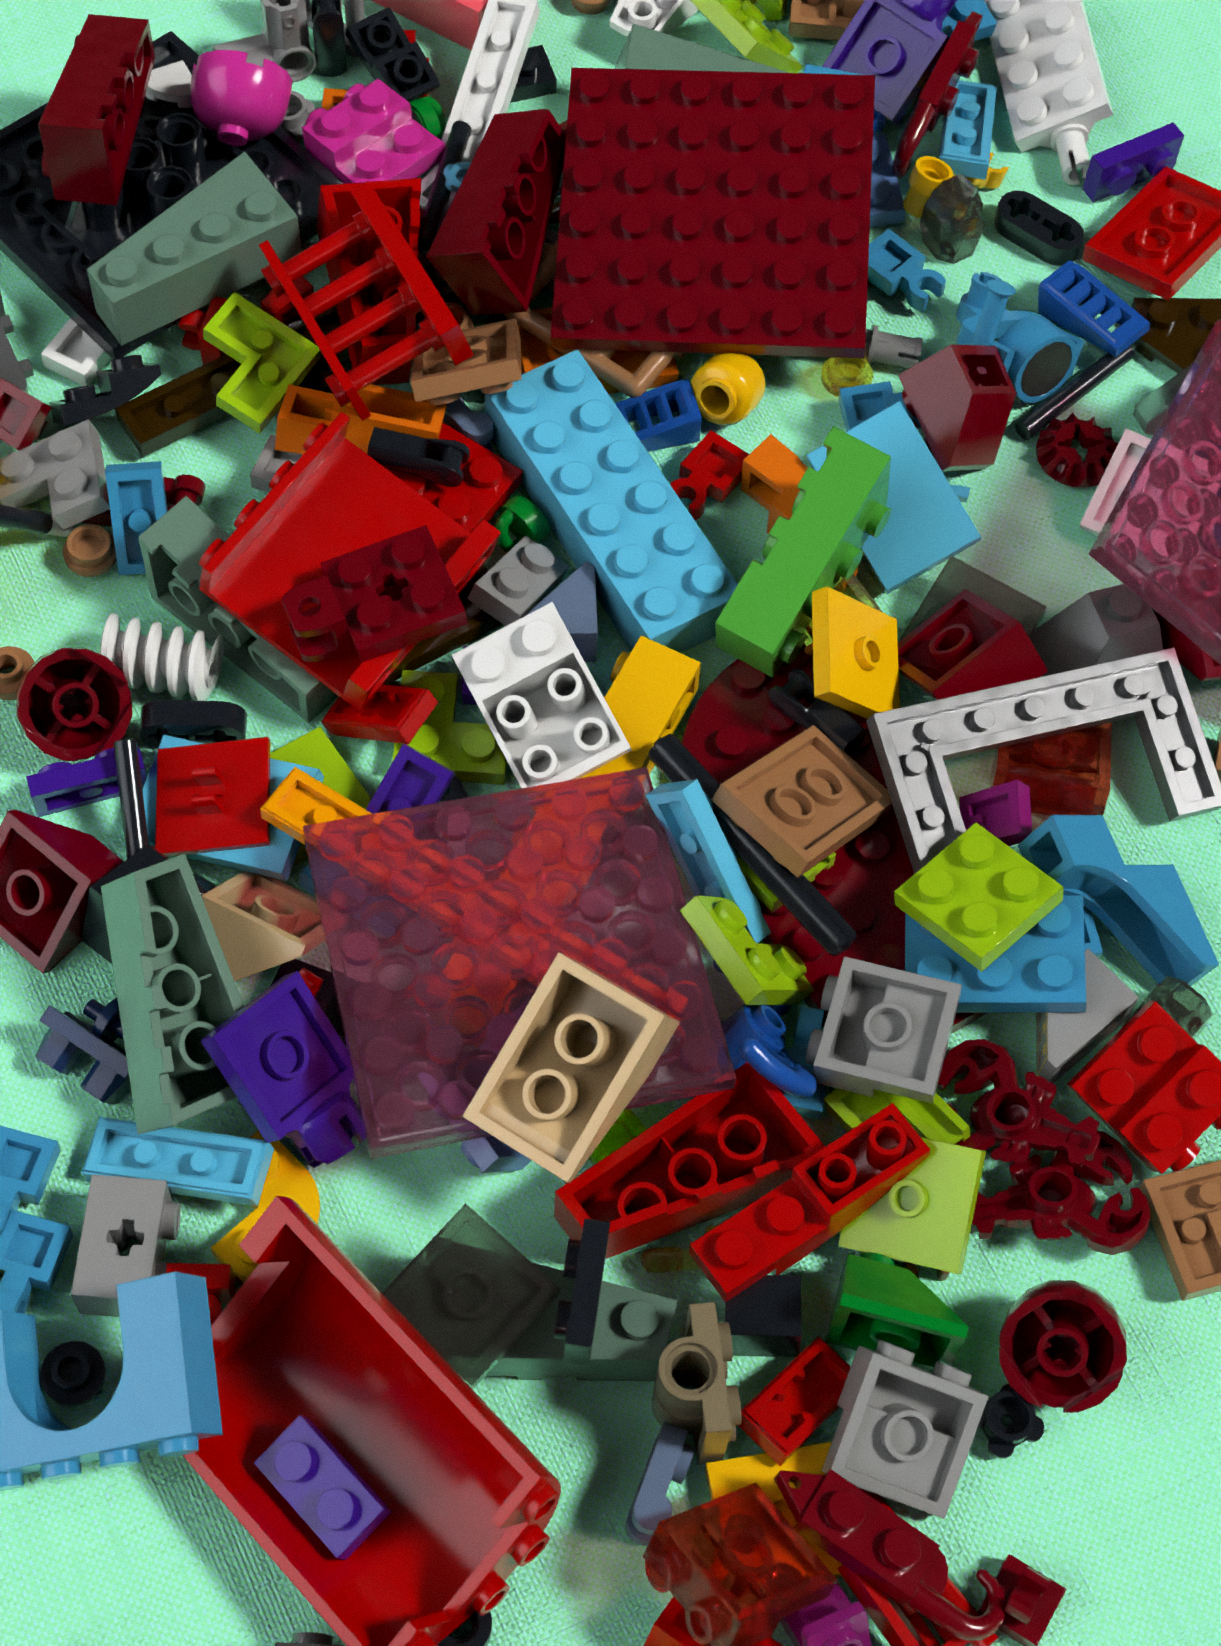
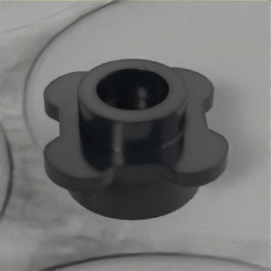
(1024, 1426)

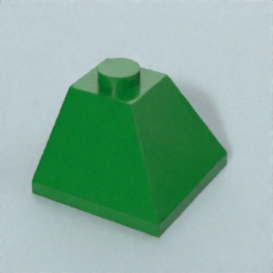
(894, 1306)

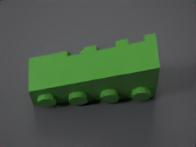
(808, 552)

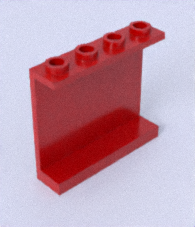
(315, 512)

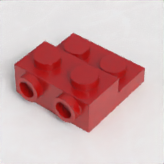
(1154, 1089)

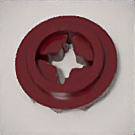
(1063, 461)

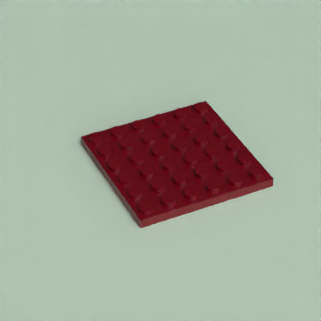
(715, 213)

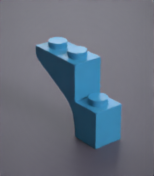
(1137, 903)

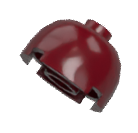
(73, 703)
(1063, 1346)

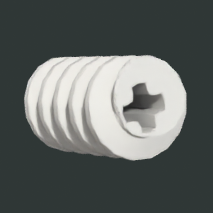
(163, 661)

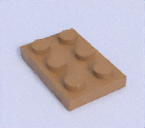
(491, 368)
(803, 800)

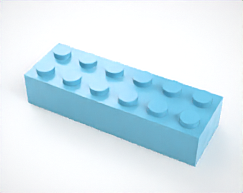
(611, 505)

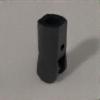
(328, 38)
(425, 457)
(825, 716)

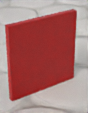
(212, 797)

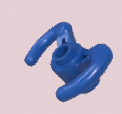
(757, 1037)

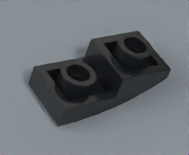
(391, 56)
(117, 386)

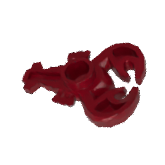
(1010, 1115)
(1057, 1201)

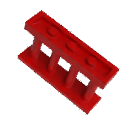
(391, 259)

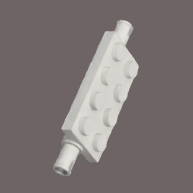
(1050, 77)

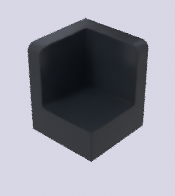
(767, 1318)

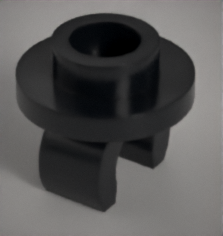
(73, 1373)

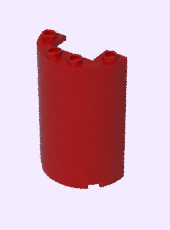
(459, 1483)

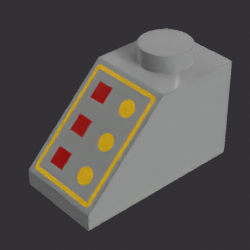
(1069, 1037)

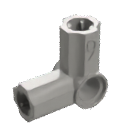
(281, 39)

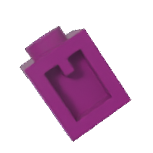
(1000, 810)
(829, 1623)

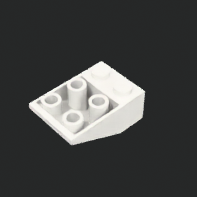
(541, 700)

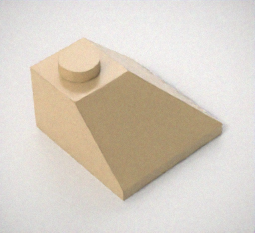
(262, 922)

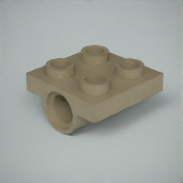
(700, 1361)

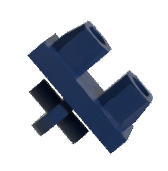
(71, 1036)

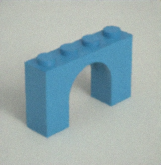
(161, 1401)

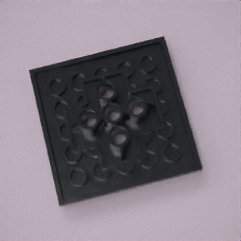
(167, 160)

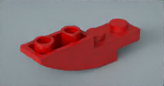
(811, 1205)

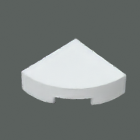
(171, 84)

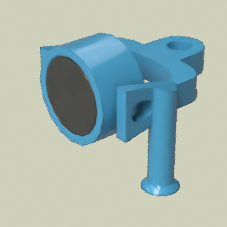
(1030, 346)

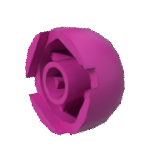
(239, 97)

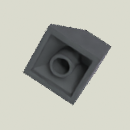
(1098, 630)

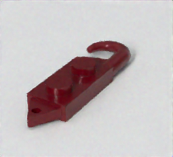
(939, 92)
(884, 1550)

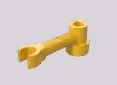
(931, 172)

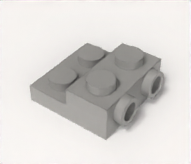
(883, 1031)
(905, 1428)

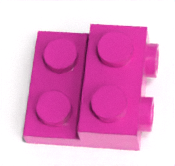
(371, 137)

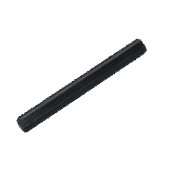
(794, 893)

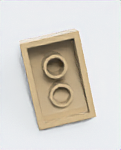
(569, 1067)

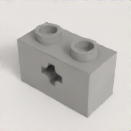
(114, 1214)

